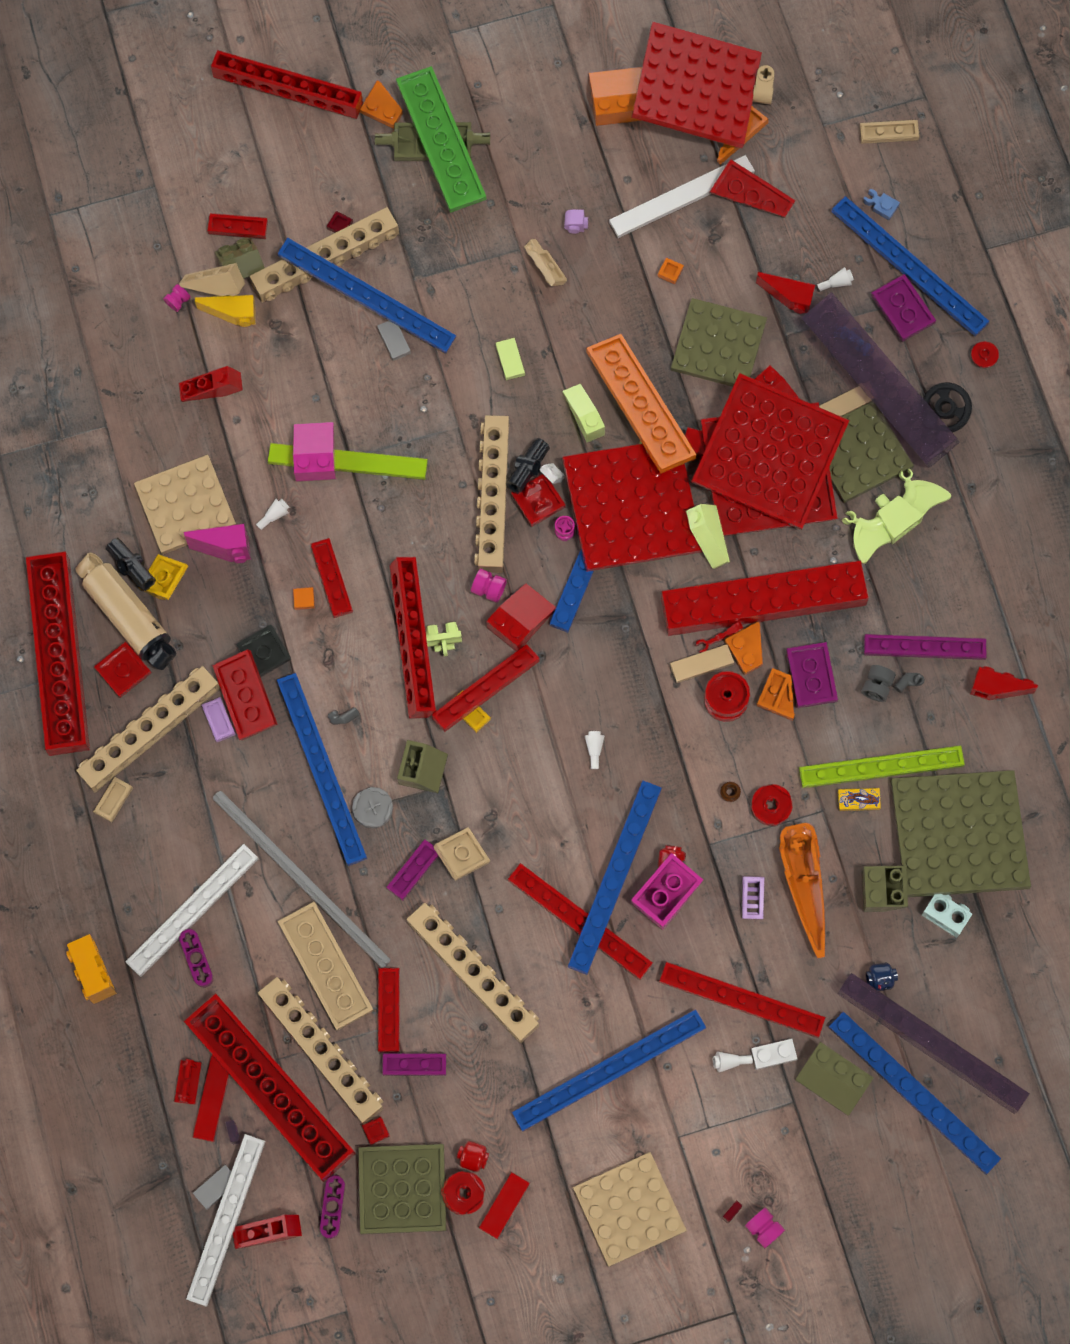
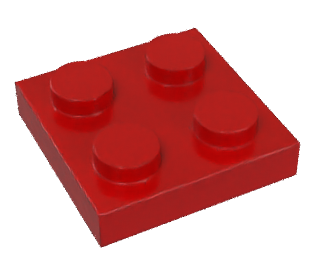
(122, 669)

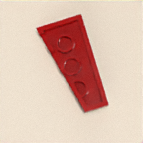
(748, 189)

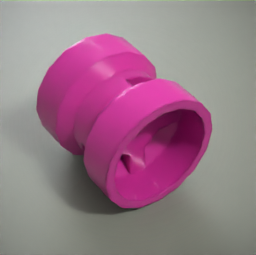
(176, 298)
(563, 524)

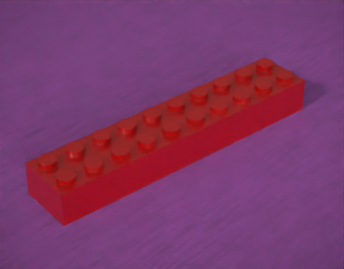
(764, 598)
(57, 654)
(270, 1087)

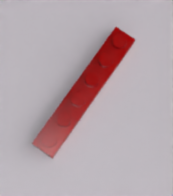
(485, 688)

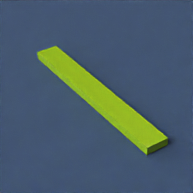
(360, 462)
(881, 767)

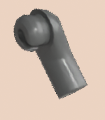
(909, 679)
(344, 718)

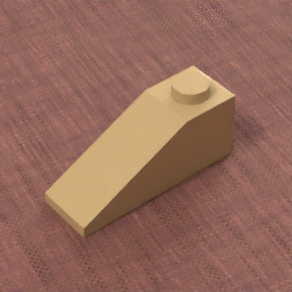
(216, 281)

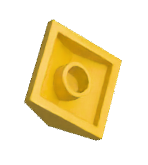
(167, 575)

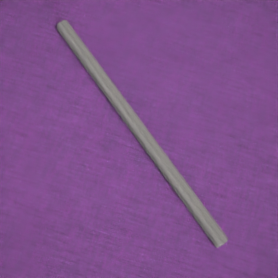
(302, 880)

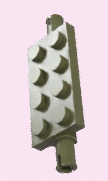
(409, 146)

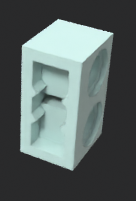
(944, 918)

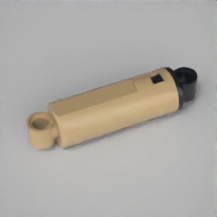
(126, 611)

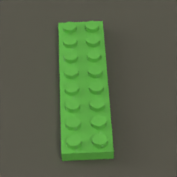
(441, 139)

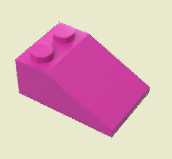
(314, 451)
(224, 542)
(666, 891)

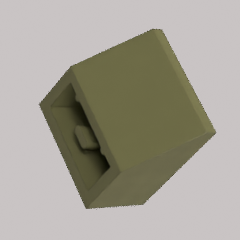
(244, 254)
(422, 767)
(884, 888)

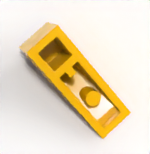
(233, 309)

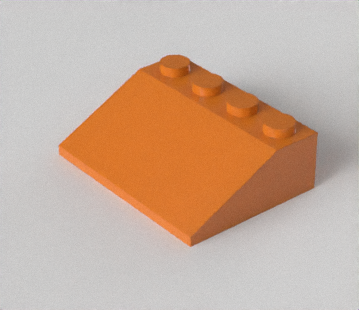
(614, 95)

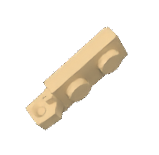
(545, 263)

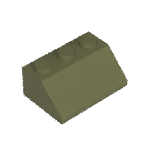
(834, 1079)

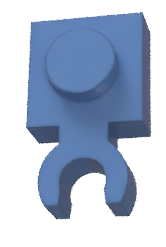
(883, 205)

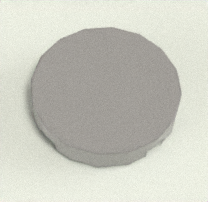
(372, 807)

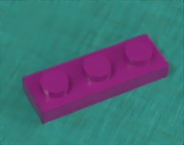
(413, 870)
(414, 1064)

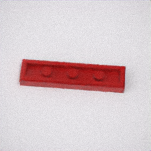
(331, 578)
(388, 1010)
(211, 1102)

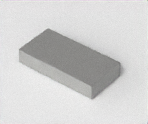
(394, 340)
(213, 1188)

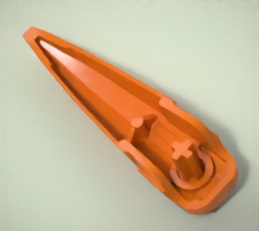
(803, 873)

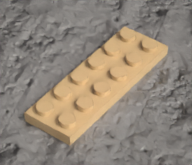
(325, 966)

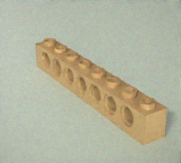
(346, 237)
(492, 426)
(145, 740)
(520, 1029)
(363, 1111)

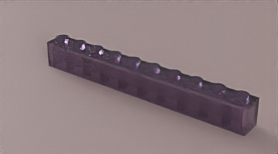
(933, 1043)

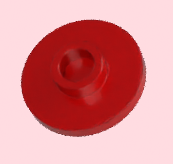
(984, 354)

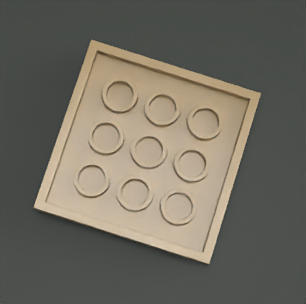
(183, 501)
(629, 1209)

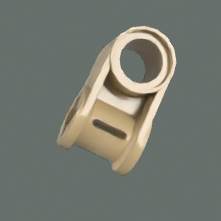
(764, 86)

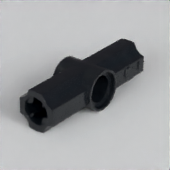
(527, 465)
(130, 564)

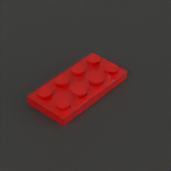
(244, 695)

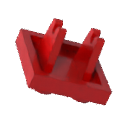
(538, 500)

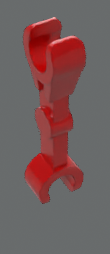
(721, 636)

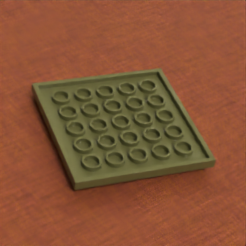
(960, 833)

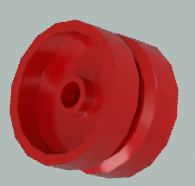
(730, 685)

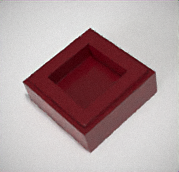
(338, 222)
(733, 1210)

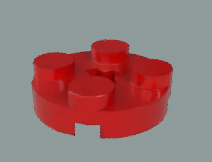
(774, 816)
(475, 1193)

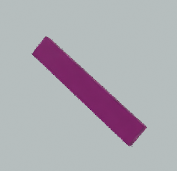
(925, 647)

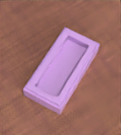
(218, 719)

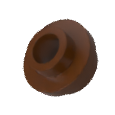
(733, 786)

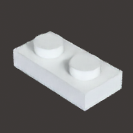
(774, 1054)

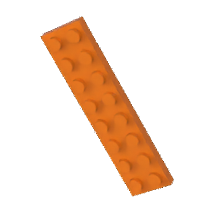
(641, 403)

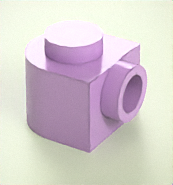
(575, 221)

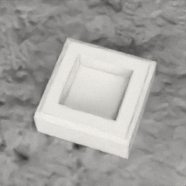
(552, 473)

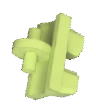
(443, 641)

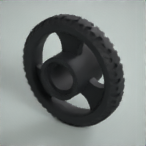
(943, 391)

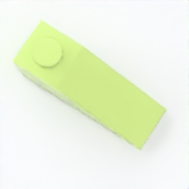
(584, 413)
(708, 532)

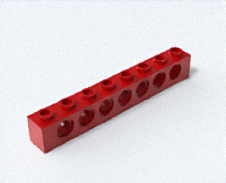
(287, 84)
(412, 637)

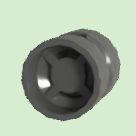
(879, 680)

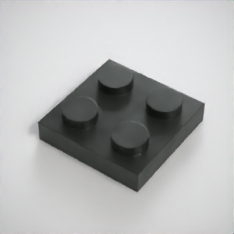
(266, 650)

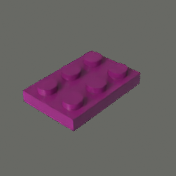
(903, 307)
(812, 675)

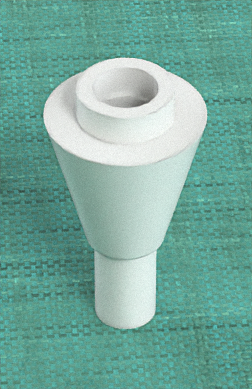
(840, 279)
(277, 510)
(594, 744)
(726, 1061)

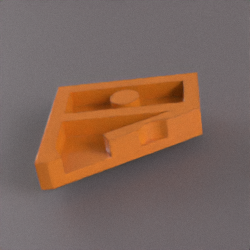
(381, 106)
(747, 648)
(778, 694)

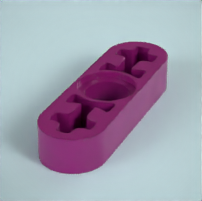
(196, 942)
(329, 1190)

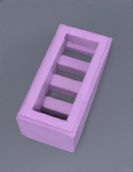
(760, 889)

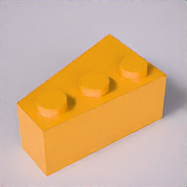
(90, 969)

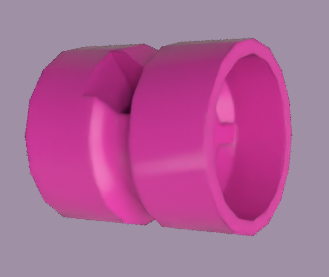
(487, 585)
(765, 1227)

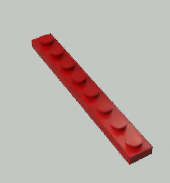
(576, 917)
(742, 1000)

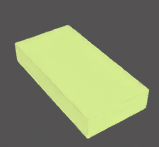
(510, 359)

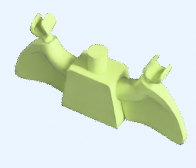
(895, 516)

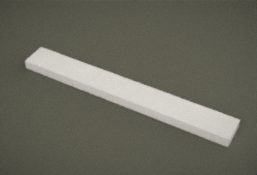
(670, 201)
(191, 910)
(225, 1220)

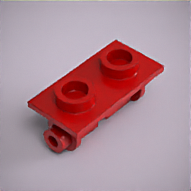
(188, 1082)

